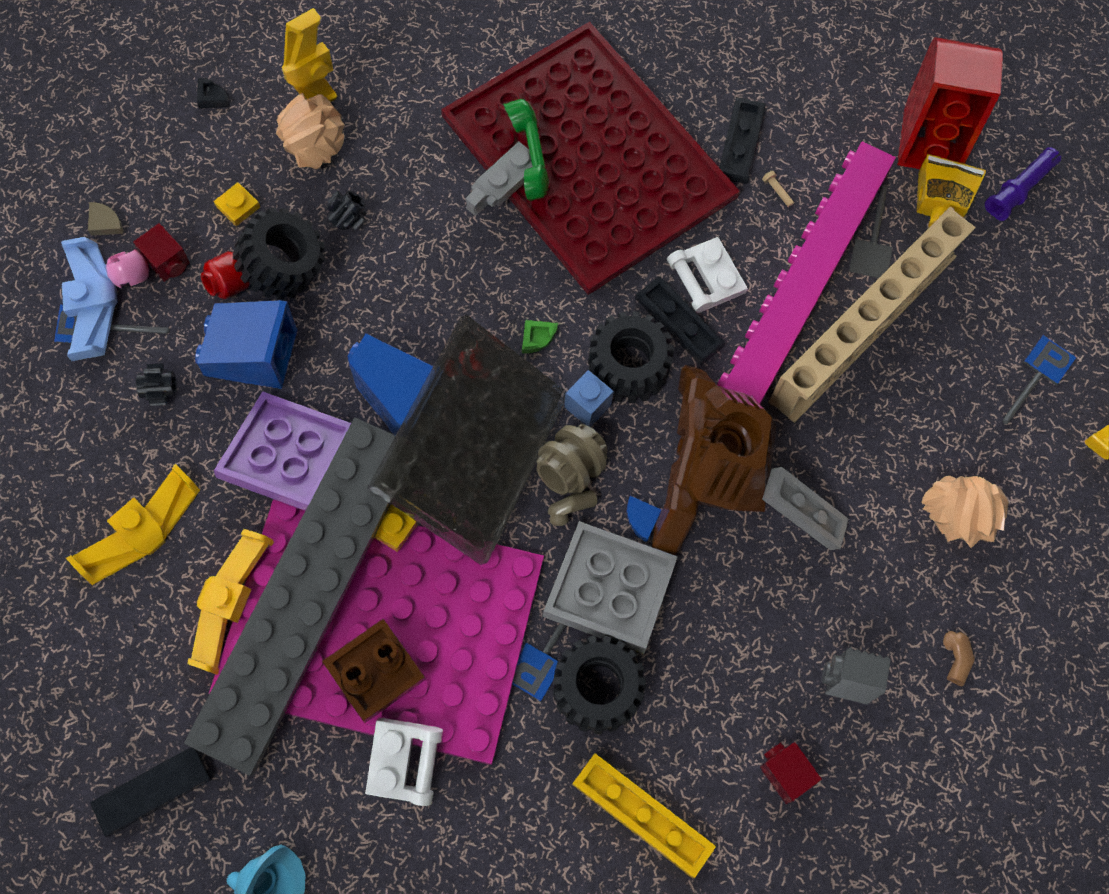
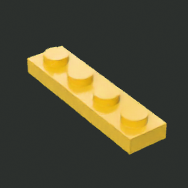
(644, 816)

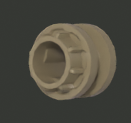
(572, 459)

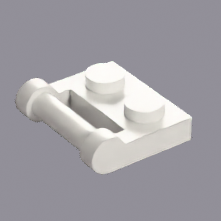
(716, 270)
(391, 761)

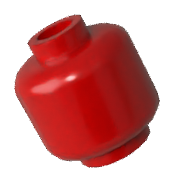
(221, 277)

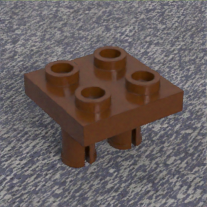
(374, 670)

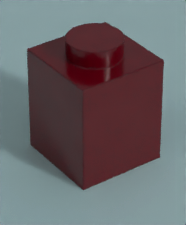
(162, 252)
(789, 771)

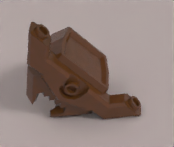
(721, 455)

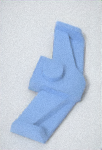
(89, 298)

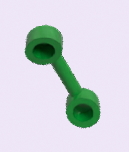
(524, 119)

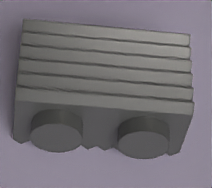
(856, 676)

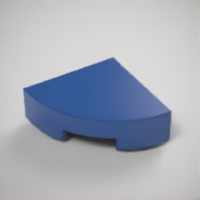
(642, 517)

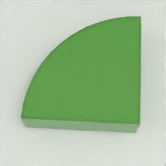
(538, 335)

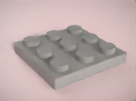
(610, 587)

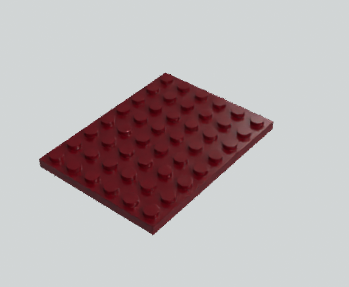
(613, 156)

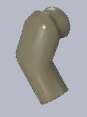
(573, 503)

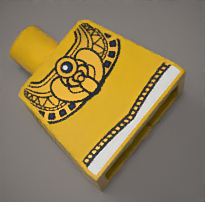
(946, 184)

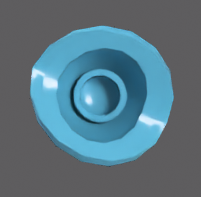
(271, 873)

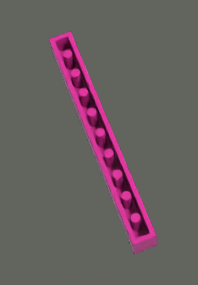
(809, 273)

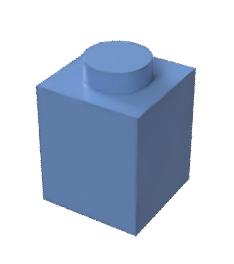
(588, 399)

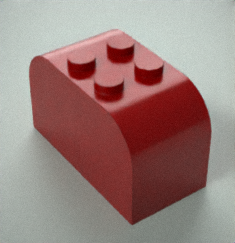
(950, 99)

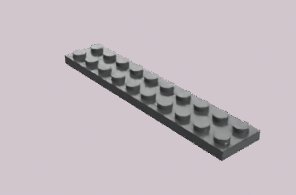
(295, 606)

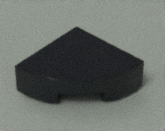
(210, 95)

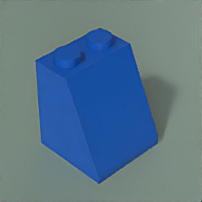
(248, 342)
(387, 378)

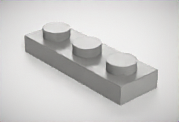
(805, 508)

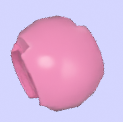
(127, 268)

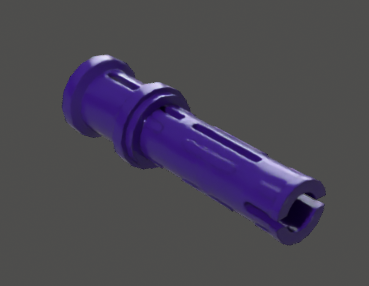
(1016, 190)

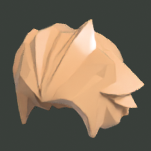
(311, 130)
(966, 508)

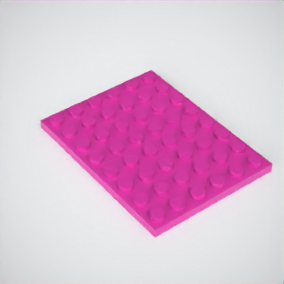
(448, 613)

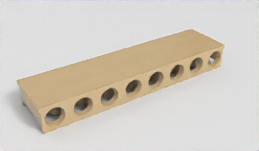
(870, 315)

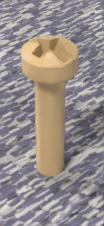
(770, 177)

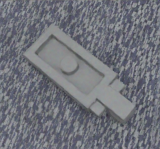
(499, 180)

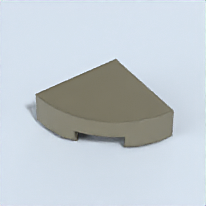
(103, 220)

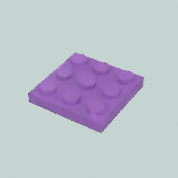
(282, 450)

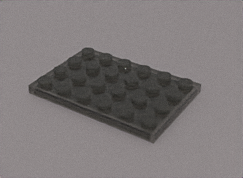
(470, 441)

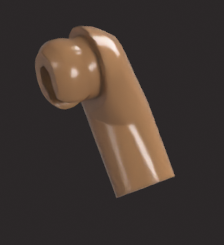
(963, 656)

